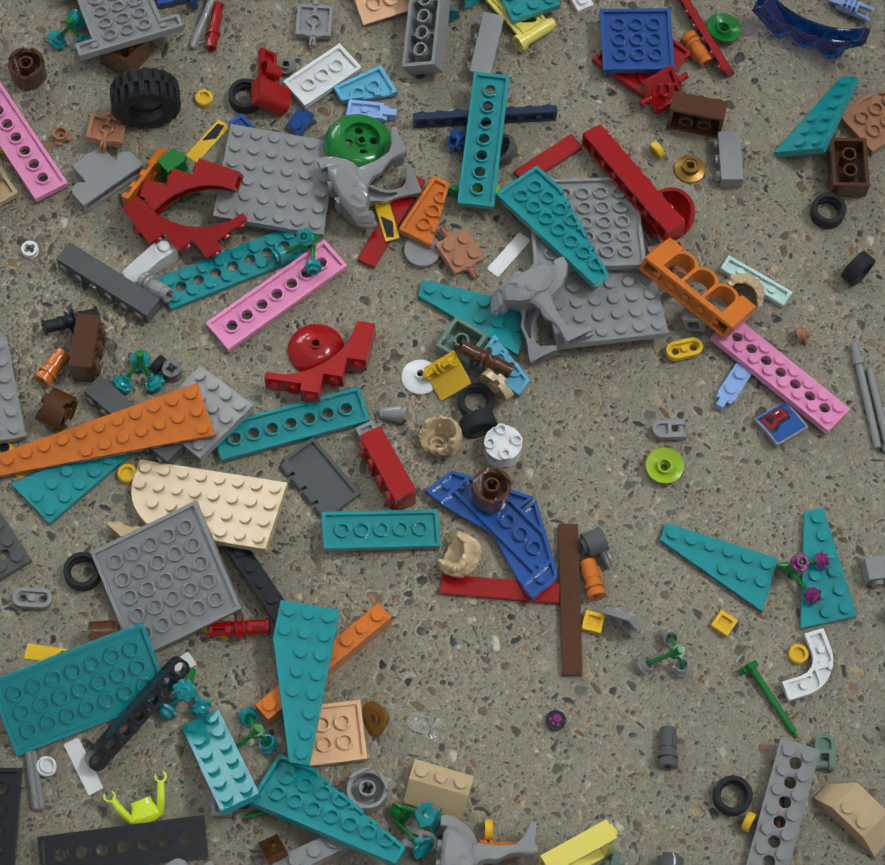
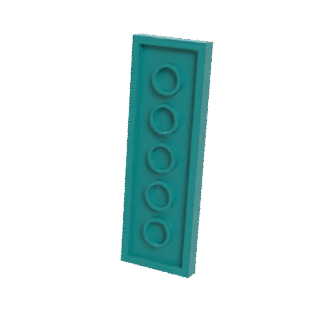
(380, 530)
(221, 762)

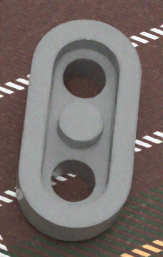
(33, 599)

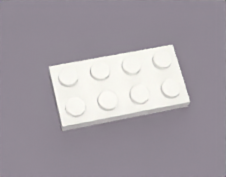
(322, 75)

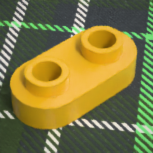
(683, 347)

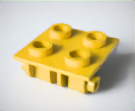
(447, 375)

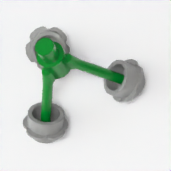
(681, 666)

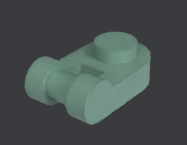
(826, 745)

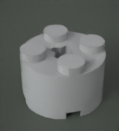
(373, 781)

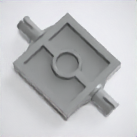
(314, 22)

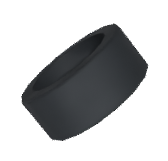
(244, 108)
(833, 199)
(858, 268)
(475, 388)
(477, 423)
(73, 560)
(743, 784)

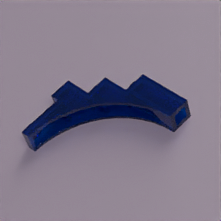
(807, 33)

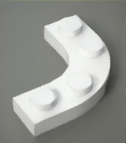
(818, 673)

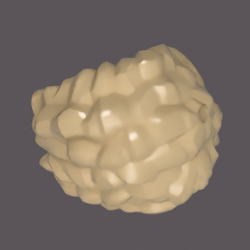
(750, 288)
(440, 436)
(461, 556)

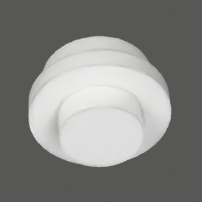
(46, 766)

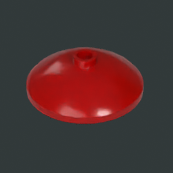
(682, 205)
(306, 355)

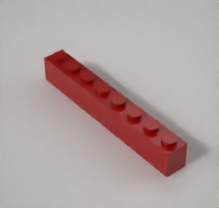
(633, 183)

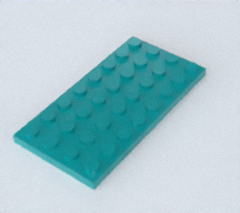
(76, 688)

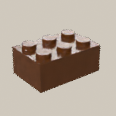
(696, 114)
(848, 167)
(87, 348)

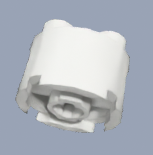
(502, 446)

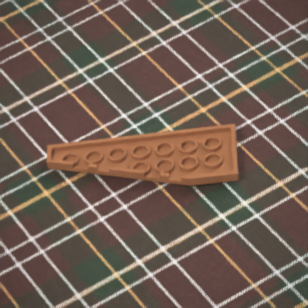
(867, 120)

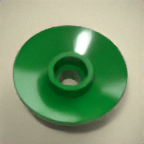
(723, 27)

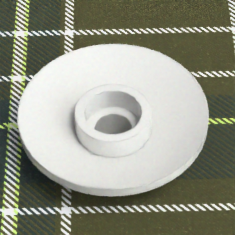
(413, 382)

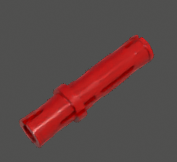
(213, 32)

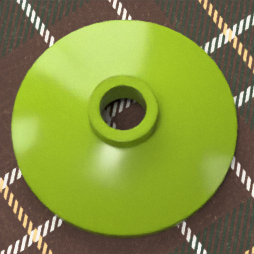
(668, 458)

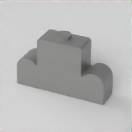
(103, 177)

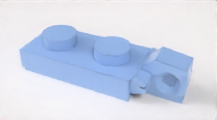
(374, 109)
(732, 386)

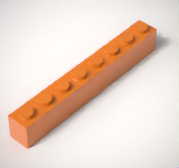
(344, 648)

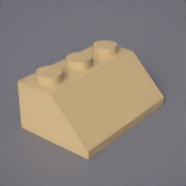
(439, 786)

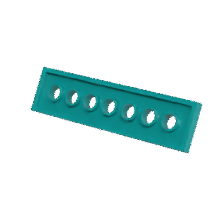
(473, 146)
(220, 263)
(302, 431)

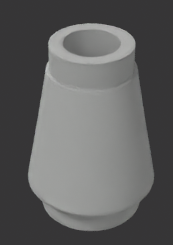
(394, 413)

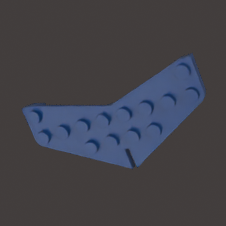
(516, 530)

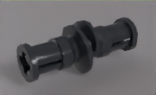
(61, 323)

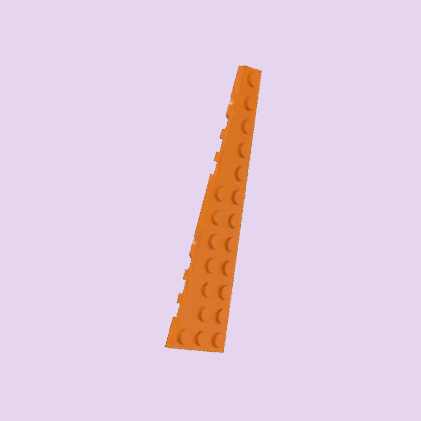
(150, 424)

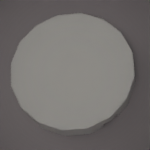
(420, 255)

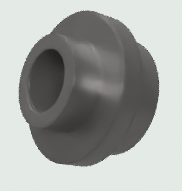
(289, 69)

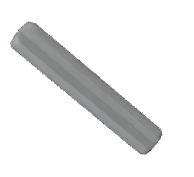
(34, 781)

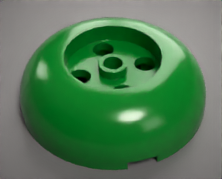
(373, 139)

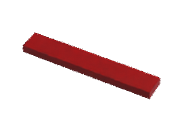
(376, 244)
(495, 589)

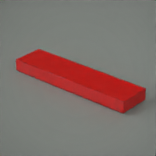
(552, 156)

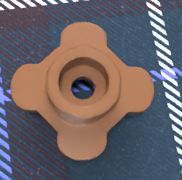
(62, 130)
(802, 334)

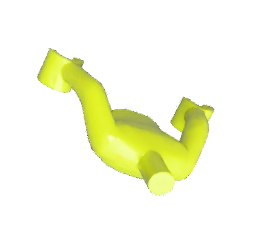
(144, 809)

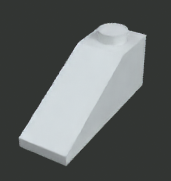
(152, 260)

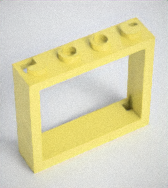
(584, 848)

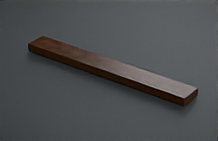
(570, 600)

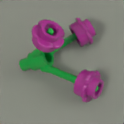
(799, 563)

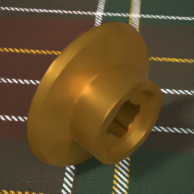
(689, 175)
(375, 718)

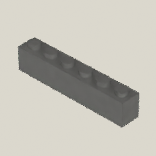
(109, 283)
(110, 400)

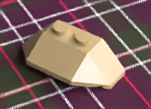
(856, 813)

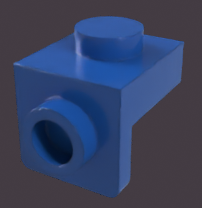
(301, 121)

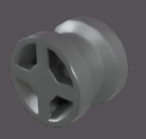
(173, 375)

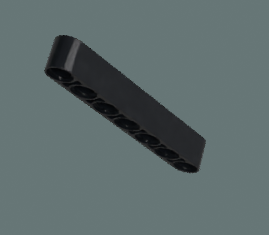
(134, 723)

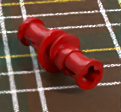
(240, 628)

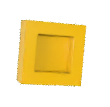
(593, 622)
(723, 623)

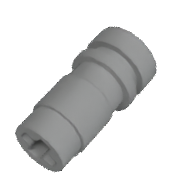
(155, 286)

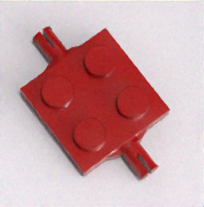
(660, 89)

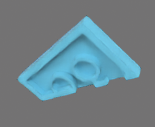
(366, 86)
(518, 379)

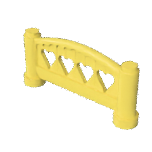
(525, 31)

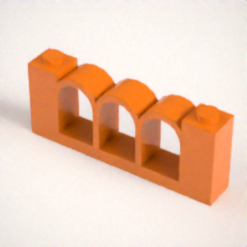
(671, 254)

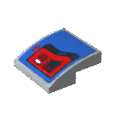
(780, 424)

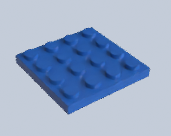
(636, 40)

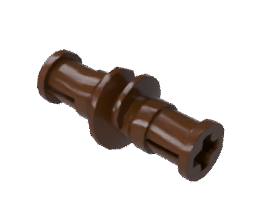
(485, 358)

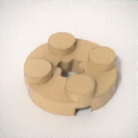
(496, 384)

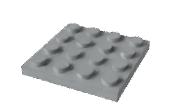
(224, 407)

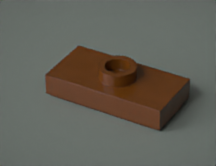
(273, 849)

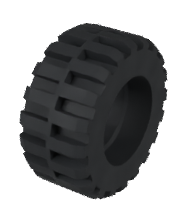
(145, 98)

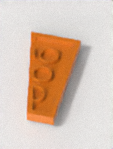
(150, 173)
(425, 215)

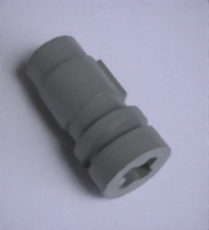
(667, 744)

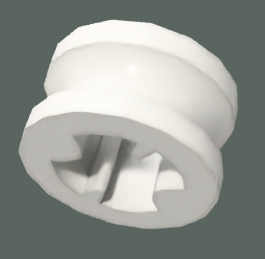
(31, 244)

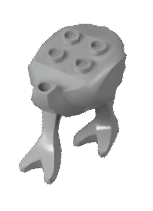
(353, 186)
(533, 294)
(461, 847)

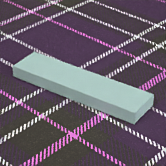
(773, 291)

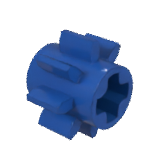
(456, 140)

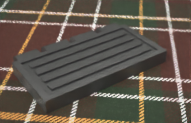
(320, 476)

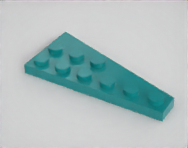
(820, 124)
(475, 310)
(60, 488)
(730, 565)
(836, 600)

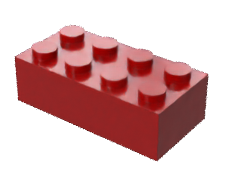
(387, 469)

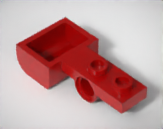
(265, 89)

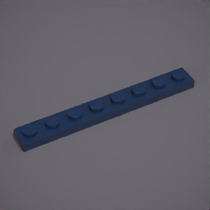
(460, 117)

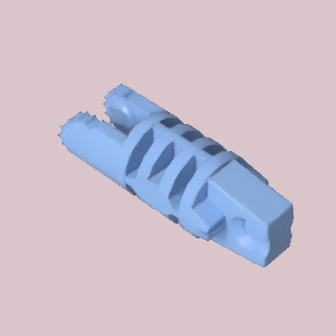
(852, 7)

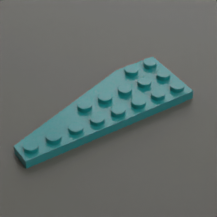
(547, 213)
(303, 656)
(314, 804)

